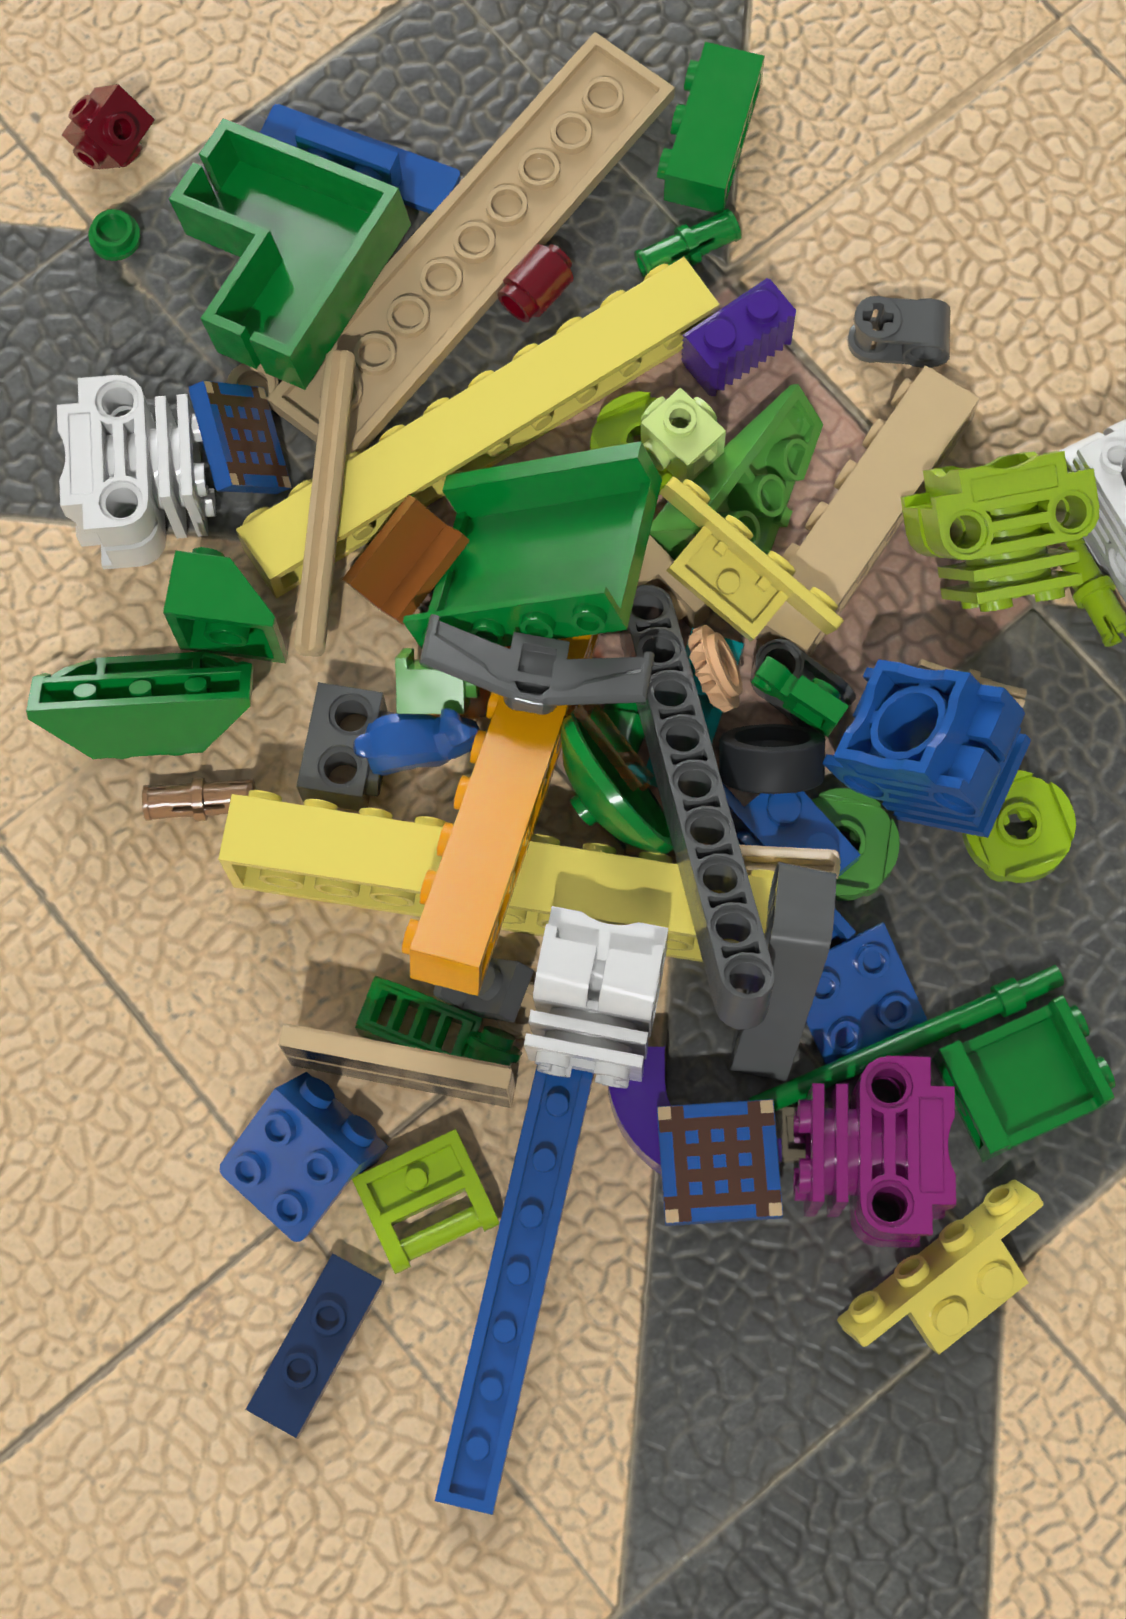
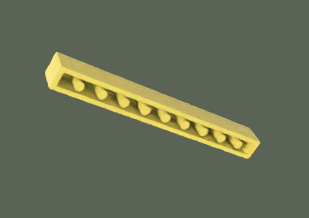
(489, 418)

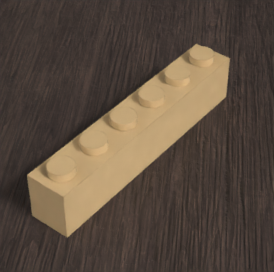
(867, 508)

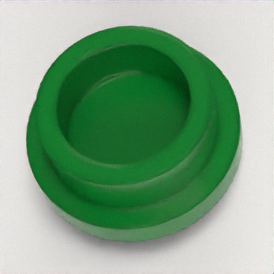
(114, 235)
(493, 1046)

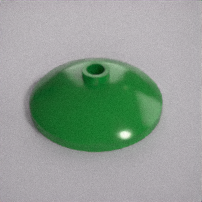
(606, 797)

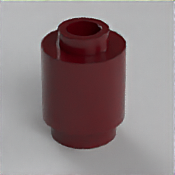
(536, 282)

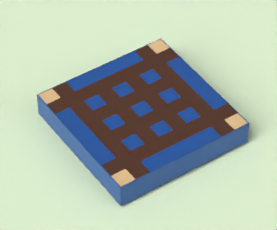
(239, 438)
(719, 1162)

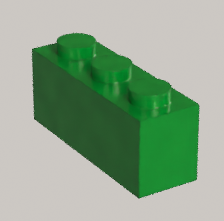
(711, 127)

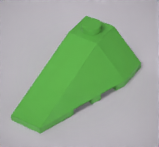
(753, 474)

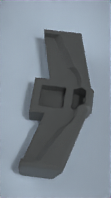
(535, 670)

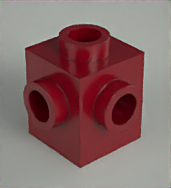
(107, 128)

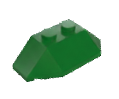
(142, 703)

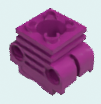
(879, 1151)

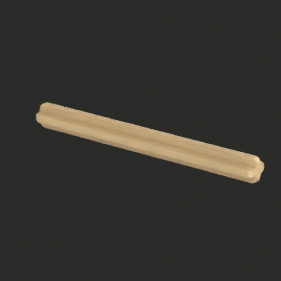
(325, 504)

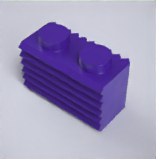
(738, 337)

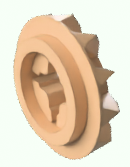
(715, 668)

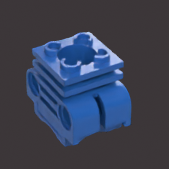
(932, 746)

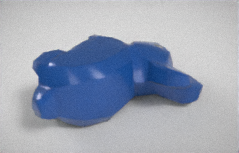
(415, 740)

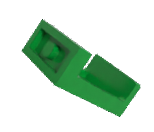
(1025, 1078)

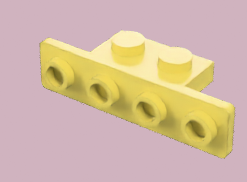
(735, 574)
(953, 1278)

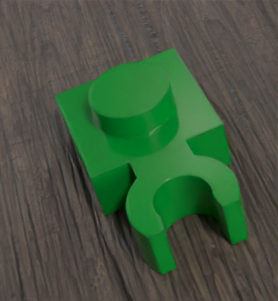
(809, 700)

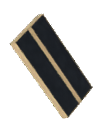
(398, 1065)

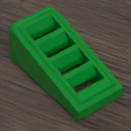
(426, 1005)

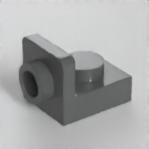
(499, 995)

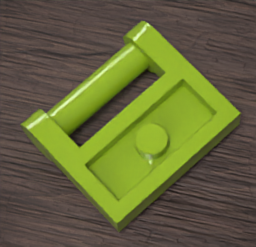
(416, 1184)

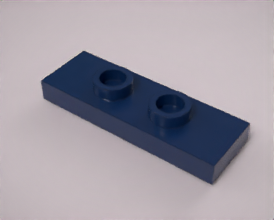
(315, 1346)

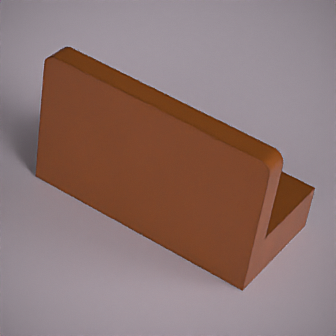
(405, 560)

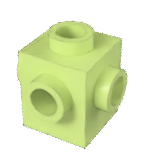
(682, 435)

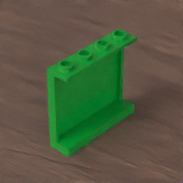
(547, 546)

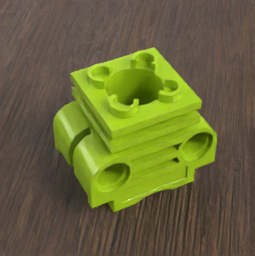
(1001, 526)

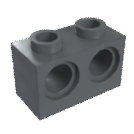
(331, 747)

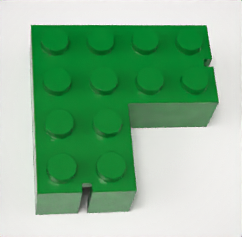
(306, 244)

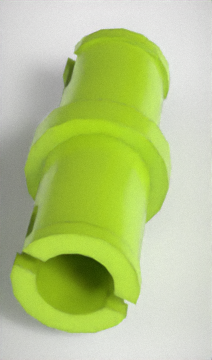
(1097, 595)

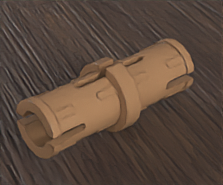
(192, 799)

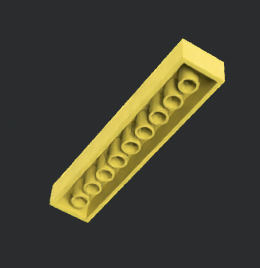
(383, 862)

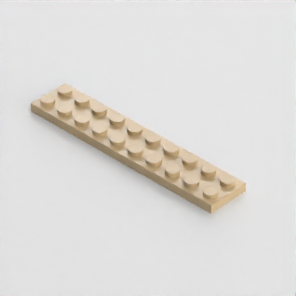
(481, 231)

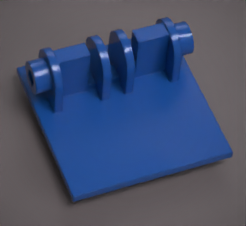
(862, 996)

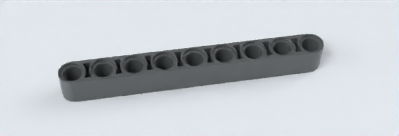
(685, 770)

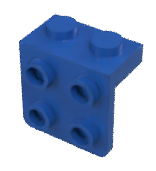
(300, 1154)

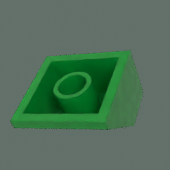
(219, 610)

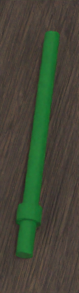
(1004, 998)

